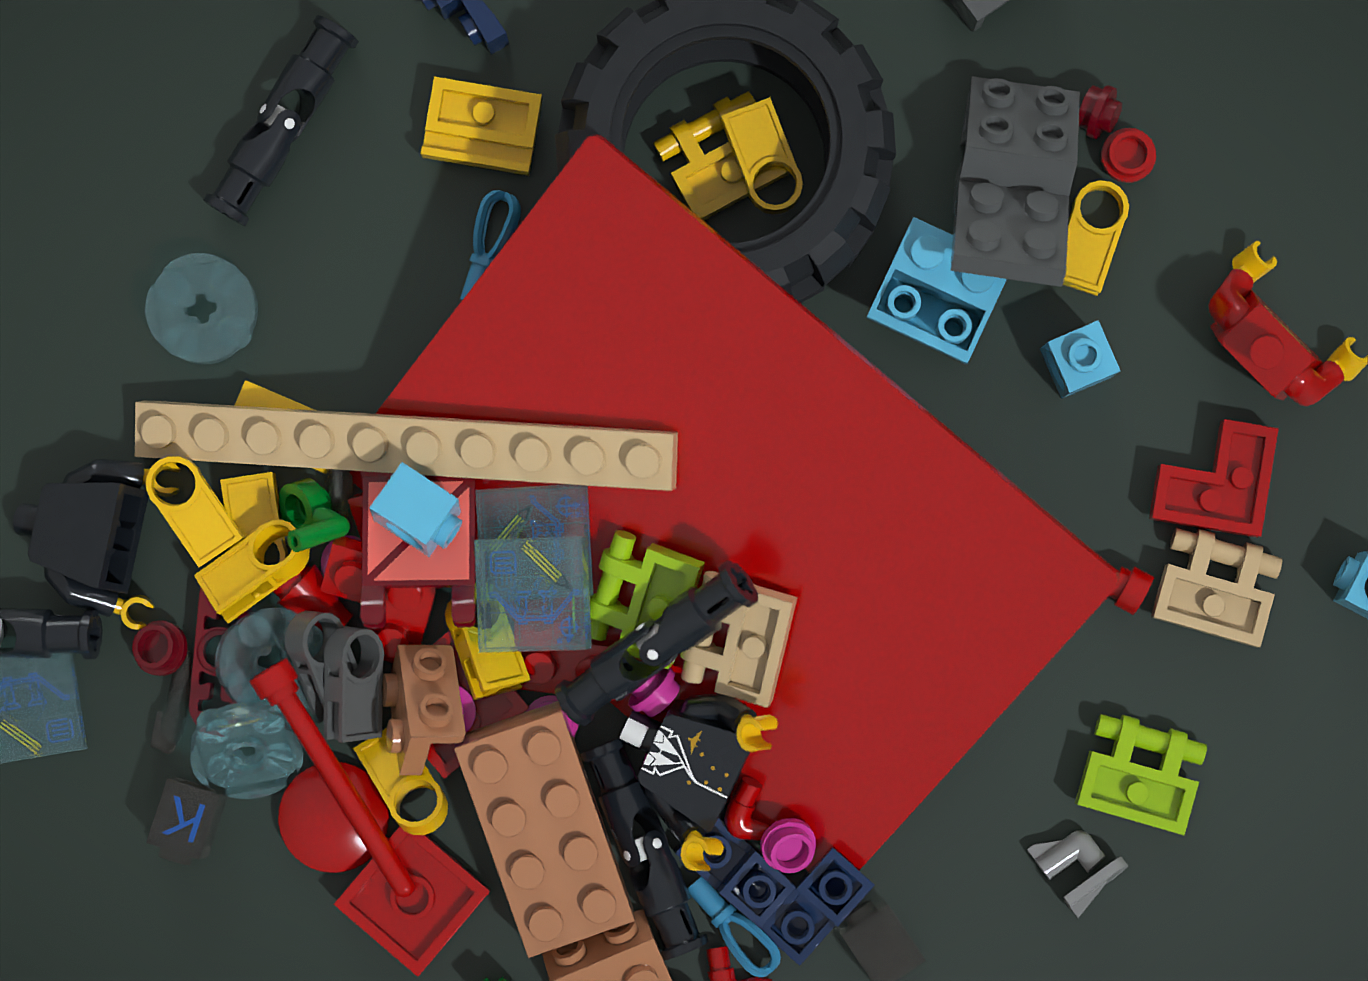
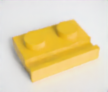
(481, 126)

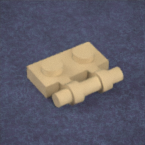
(1214, 604)
(752, 649)

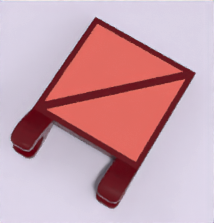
(396, 564)

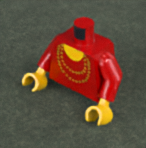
(1267, 344)

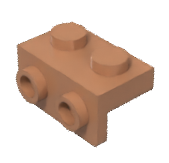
(422, 704)
(613, 955)

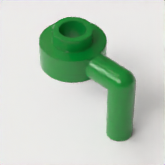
(311, 513)

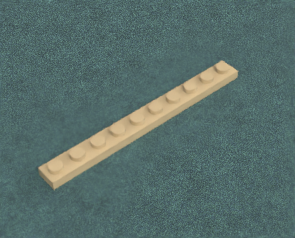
(424, 443)

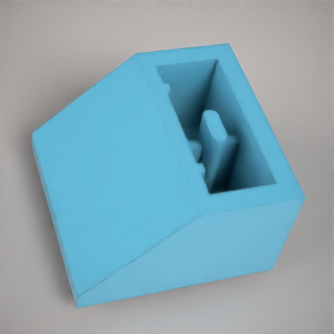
(929, 300)

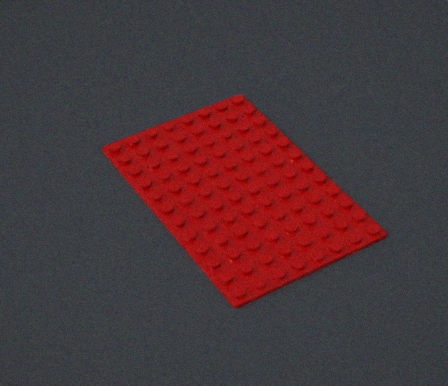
(910, 555)

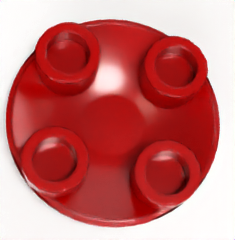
(318, 828)

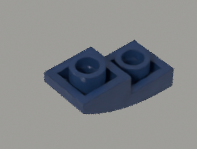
(477, 21)
(744, 877)
(817, 905)

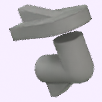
(1080, 846)

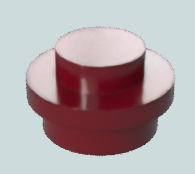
(1099, 111)
(160, 648)

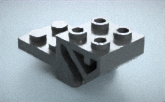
(1015, 181)

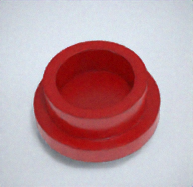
(1128, 155)

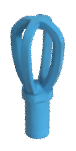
(480, 259)
(722, 915)

